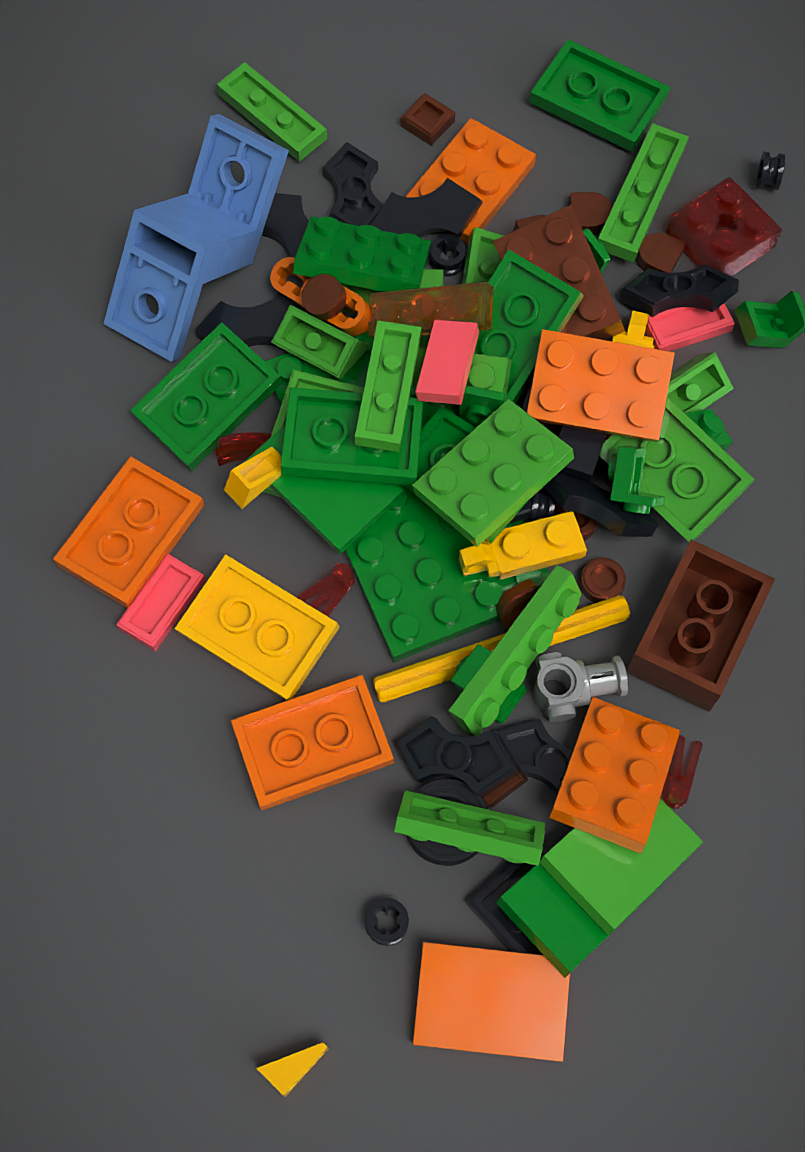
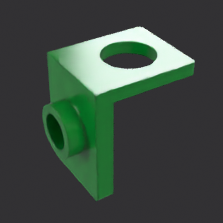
(479, 404)

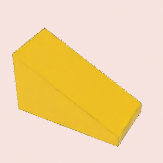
(253, 477)
(288, 1071)

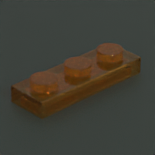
(422, 306)

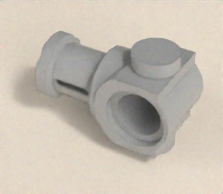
(580, 683)

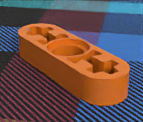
(354, 302)

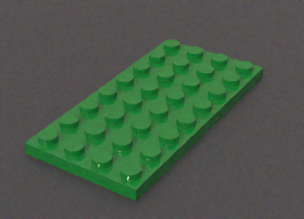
(412, 554)

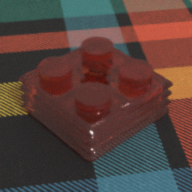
(724, 228)

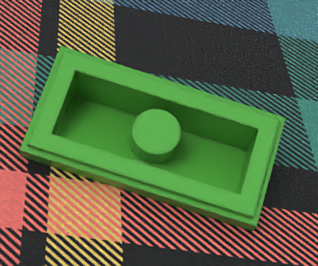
(318, 342)
(698, 383)

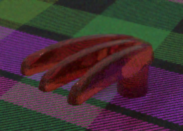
(239, 446)
(334, 588)
(677, 787)

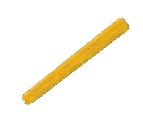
(443, 667)

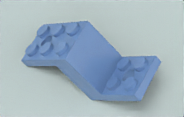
(194, 237)

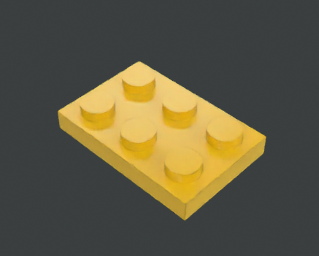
(257, 628)

